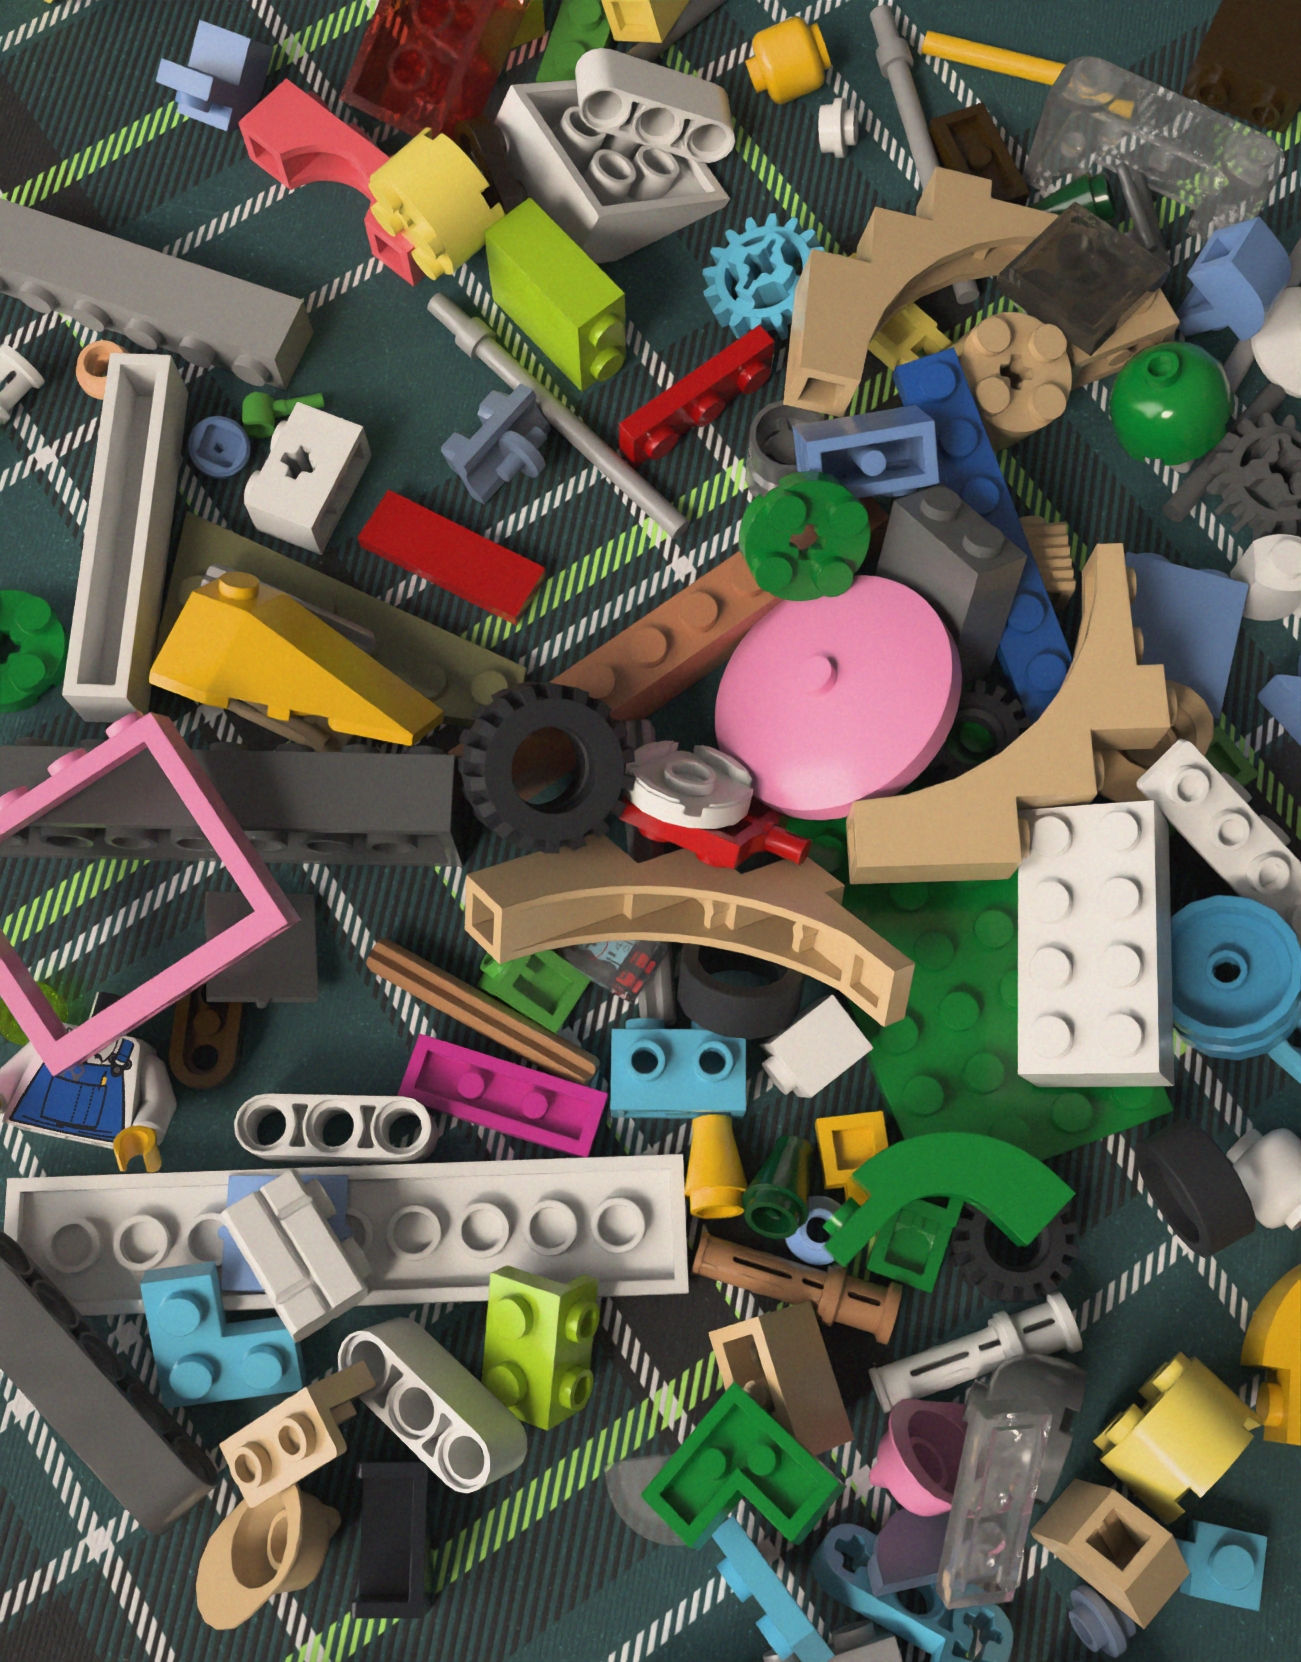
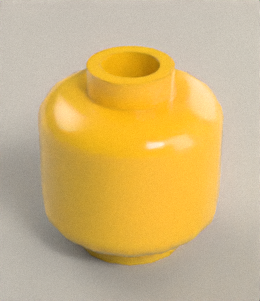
(788, 60)

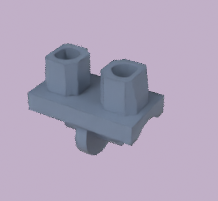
(502, 446)

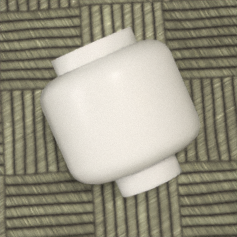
(1271, 1175)

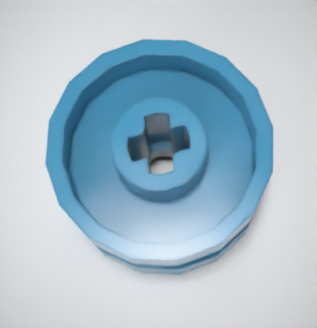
(1265, 958)

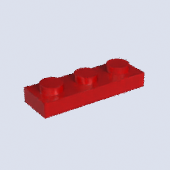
(696, 398)

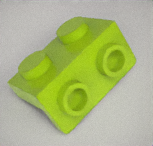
(540, 1344)

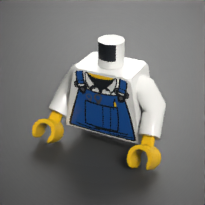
(109, 1101)

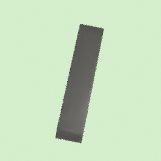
(96, 1399)

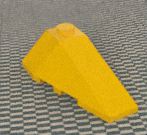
(274, 652)

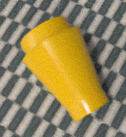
(714, 1170)

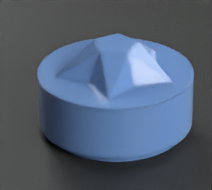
(219, 447)

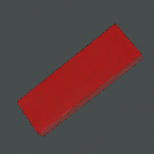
(452, 557)

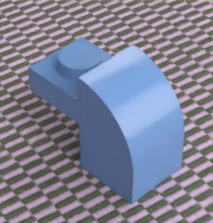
(221, 76)
(1235, 281)

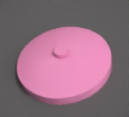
(839, 698)

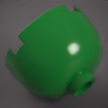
(1171, 403)

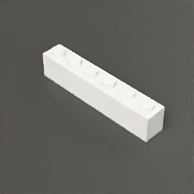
(126, 538)

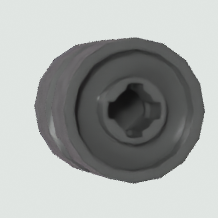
(772, 445)

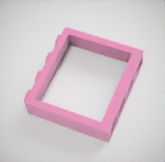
(272, 913)

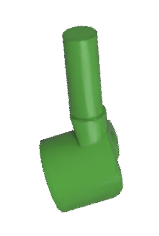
(261, 409)

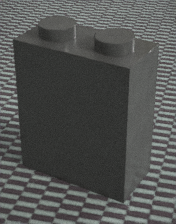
(957, 567)

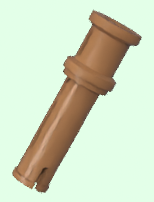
(832, 1293)

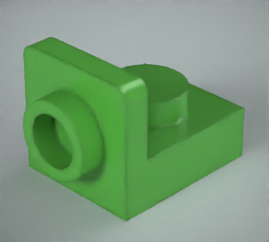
(535, 985)

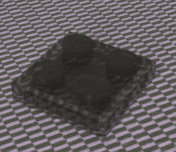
(1082, 277)

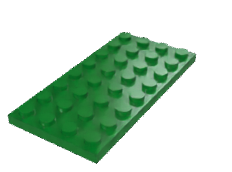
(958, 1046)

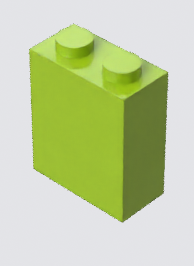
(557, 295)

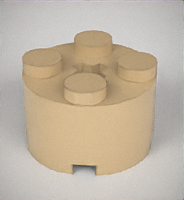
(1015, 375)

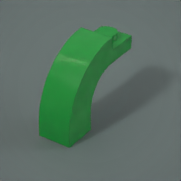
(974, 1168)

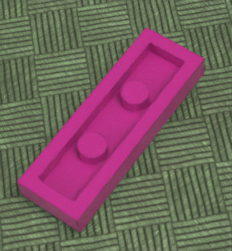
(504, 1096)

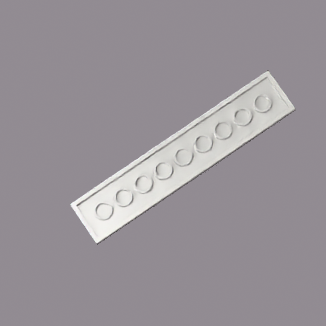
(422, 1226)

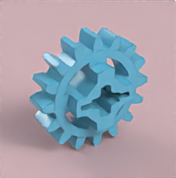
(765, 273)

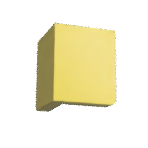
(642, 18)

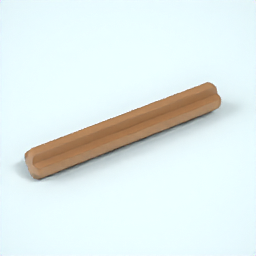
(482, 1013)

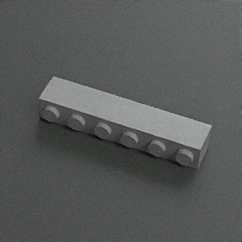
(151, 297)

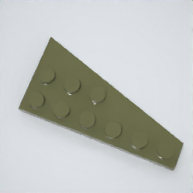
(426, 657)

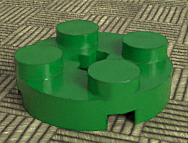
(824, 566)
(42, 654)

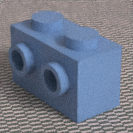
(873, 451)

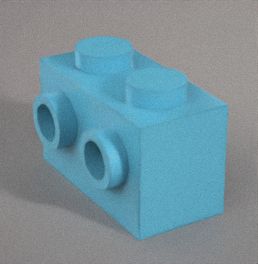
(676, 1072)

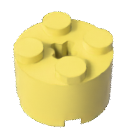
(434, 201)
(1179, 1437)

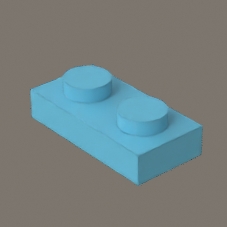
(750, 1574)

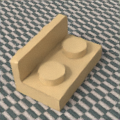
(295, 1435)

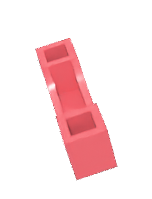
(305, 143)

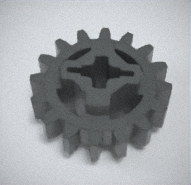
(1269, 485)

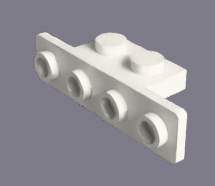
(1225, 830)

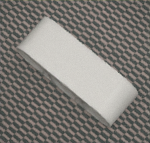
(654, 105)
(309, 1114)
(463, 1416)

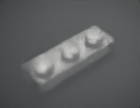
(993, 1501)

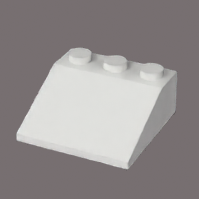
(596, 185)

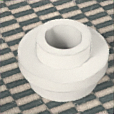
(837, 127)

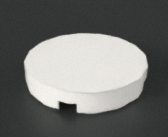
(689, 788)

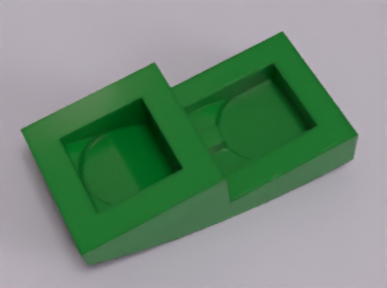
(915, 1241)

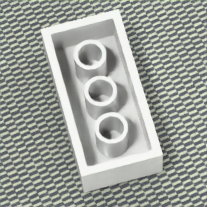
(1095, 947)

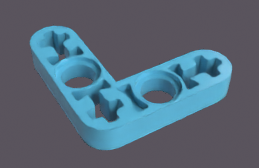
(939, 1632)

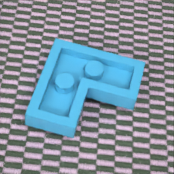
(201, 1354)

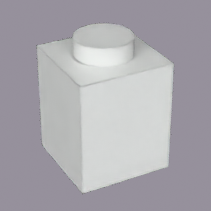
(813, 1048)

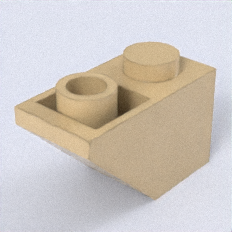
(1113, 1548)

